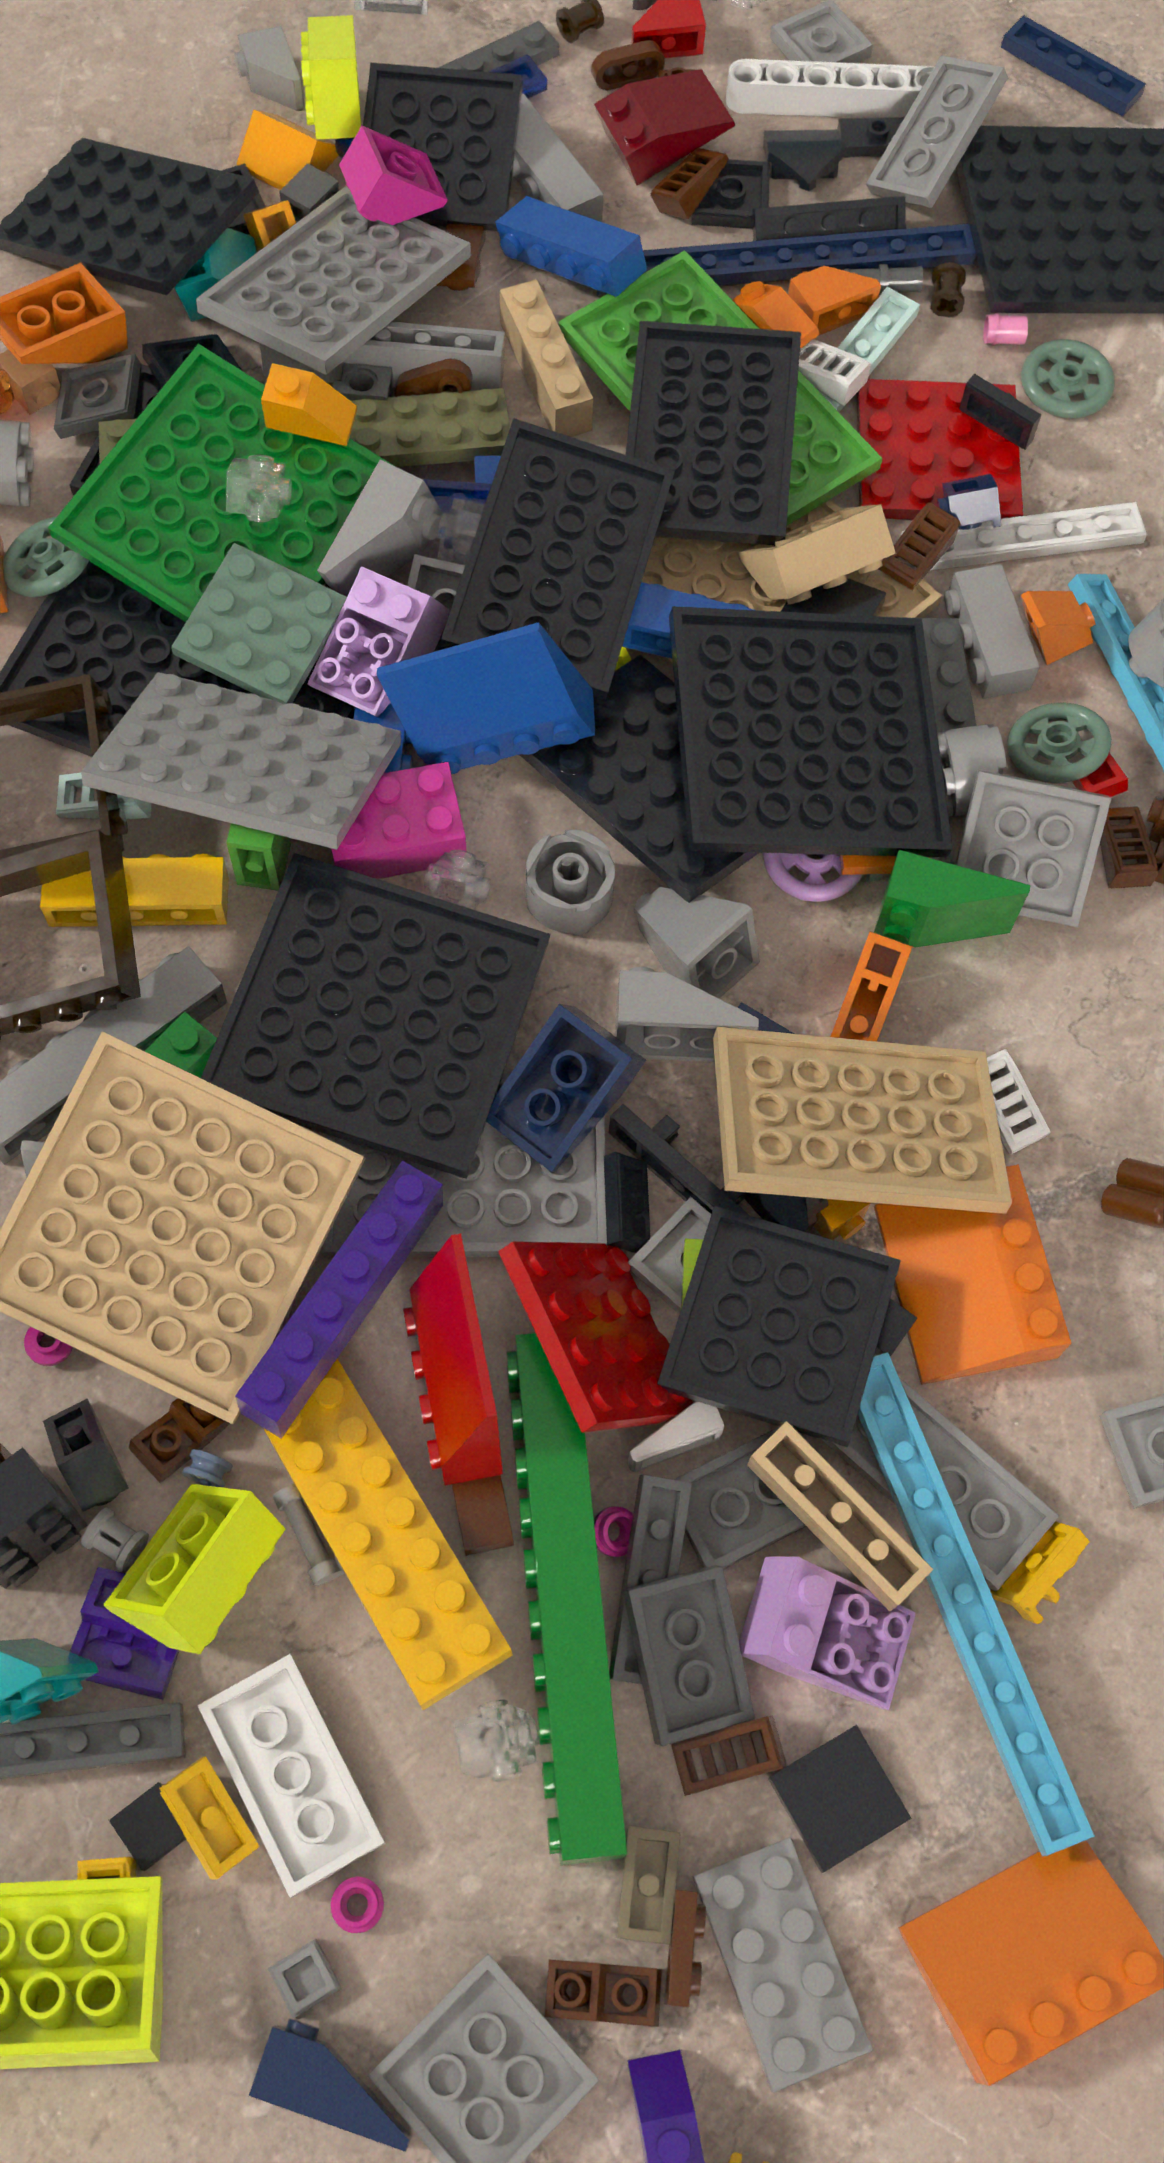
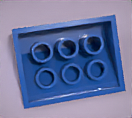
(490, 699)

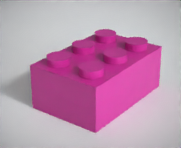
(404, 824)

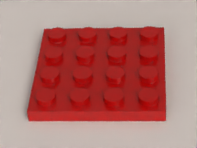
(928, 444)
(594, 1332)

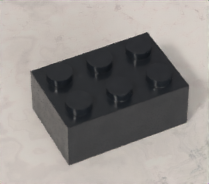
(33, 1518)

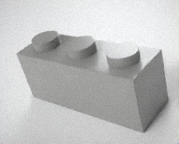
(992, 631)

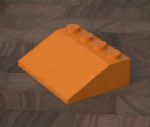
(974, 1286)
(1033, 1959)

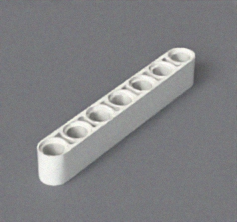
(823, 88)

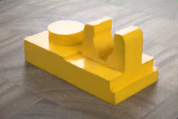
(1040, 1569)
(208, 1818)

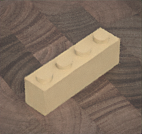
(546, 359)
(839, 1516)

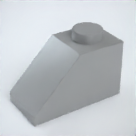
(270, 67)

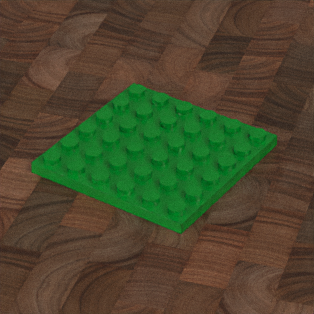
(160, 494)

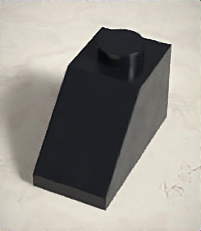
(85, 1456)

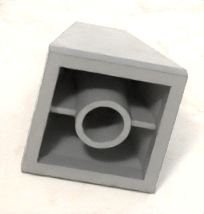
(699, 941)

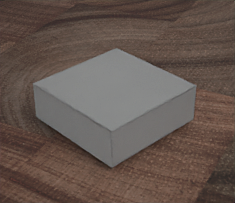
(304, 1978)

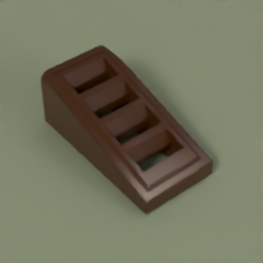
(682, 189)
(935, 527)
(1127, 875)
(686, 1766)

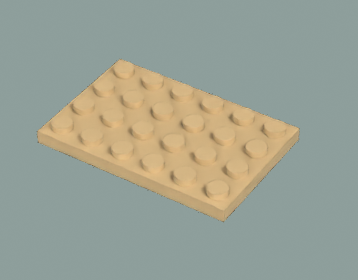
(858, 1121)

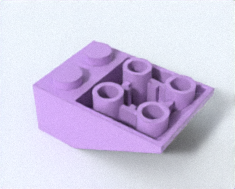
(376, 628)
(825, 1631)

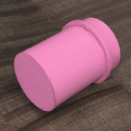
(1005, 329)

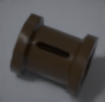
(579, 19)
(948, 284)

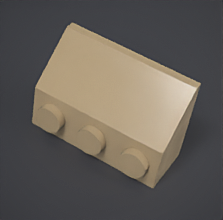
(821, 553)

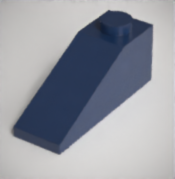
(317, 2083)

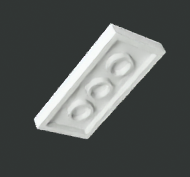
(291, 1775)

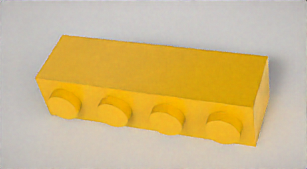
(158, 890)

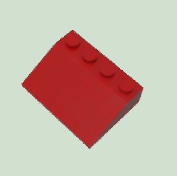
(454, 1369)

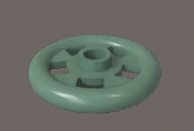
(1059, 403)
(47, 558)
(1059, 742)

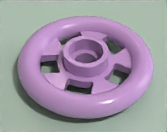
(814, 886)

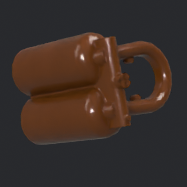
(1137, 1193)

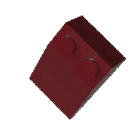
(662, 120)

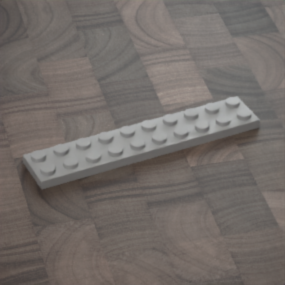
(992, 1505)

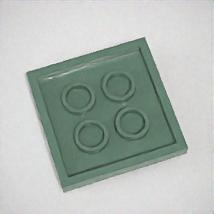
(259, 625)

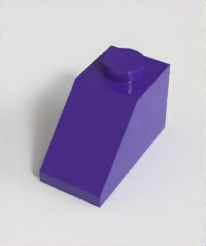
(665, 2109)

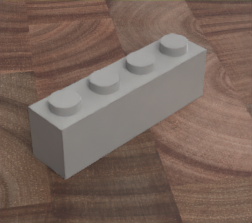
(550, 170)

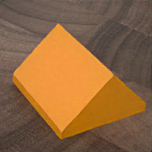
(280, 148)

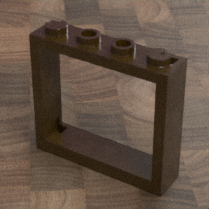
(59, 698)
(120, 980)

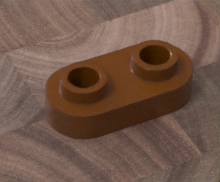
(627, 64)
(434, 377)

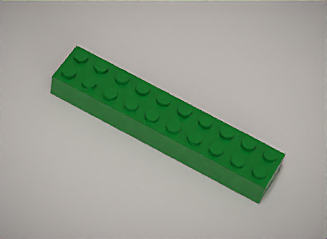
(566, 1614)

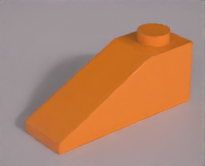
(872, 988)

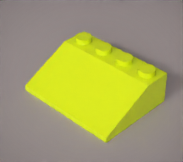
(81, 1972)

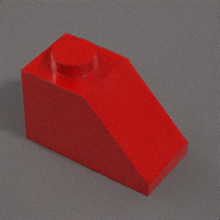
(674, 26)

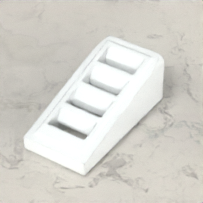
(839, 387)
(1019, 1094)
(687, 1431)

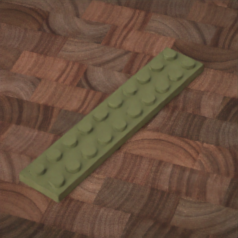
(409, 428)

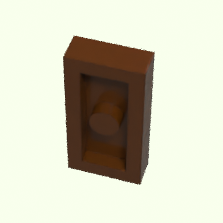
(683, 1973)

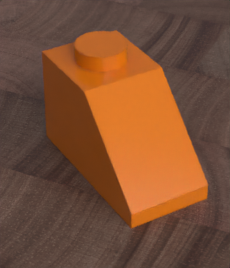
(833, 296)
(775, 310)
(1057, 623)

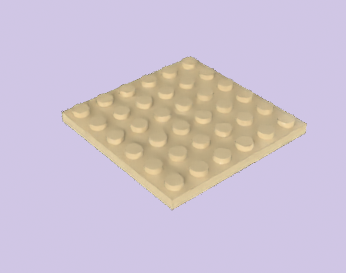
(169, 1225)

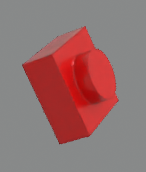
(1106, 780)

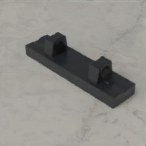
(668, 1164)

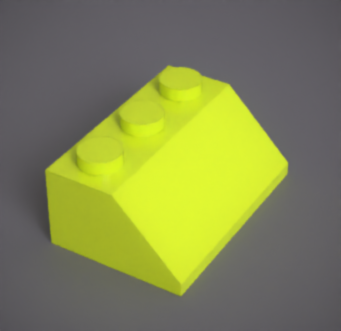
(196, 1566)

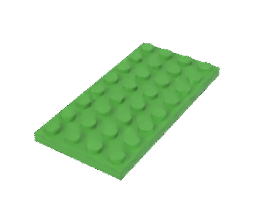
(605, 333)

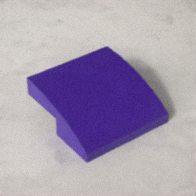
(121, 1651)

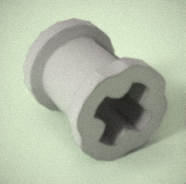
(98, 1537)

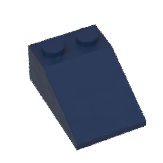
(563, 1086)

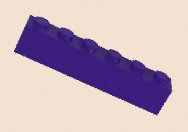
(340, 1300)

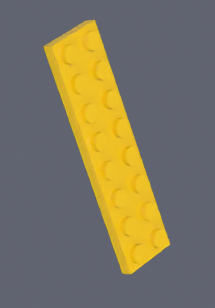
(388, 1543)

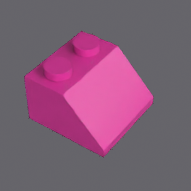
(390, 178)

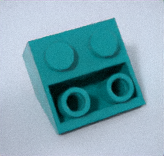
(217, 262)
(36, 1673)

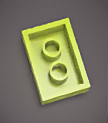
(331, 77)

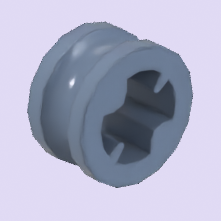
(207, 1469)

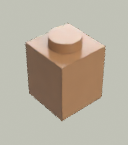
(31, 384)

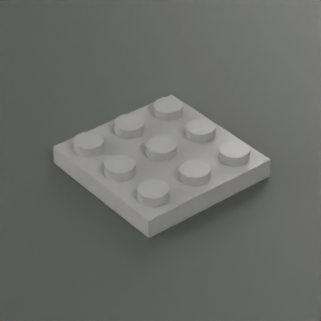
(1037, 838)
(483, 2073)

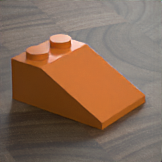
(63, 320)

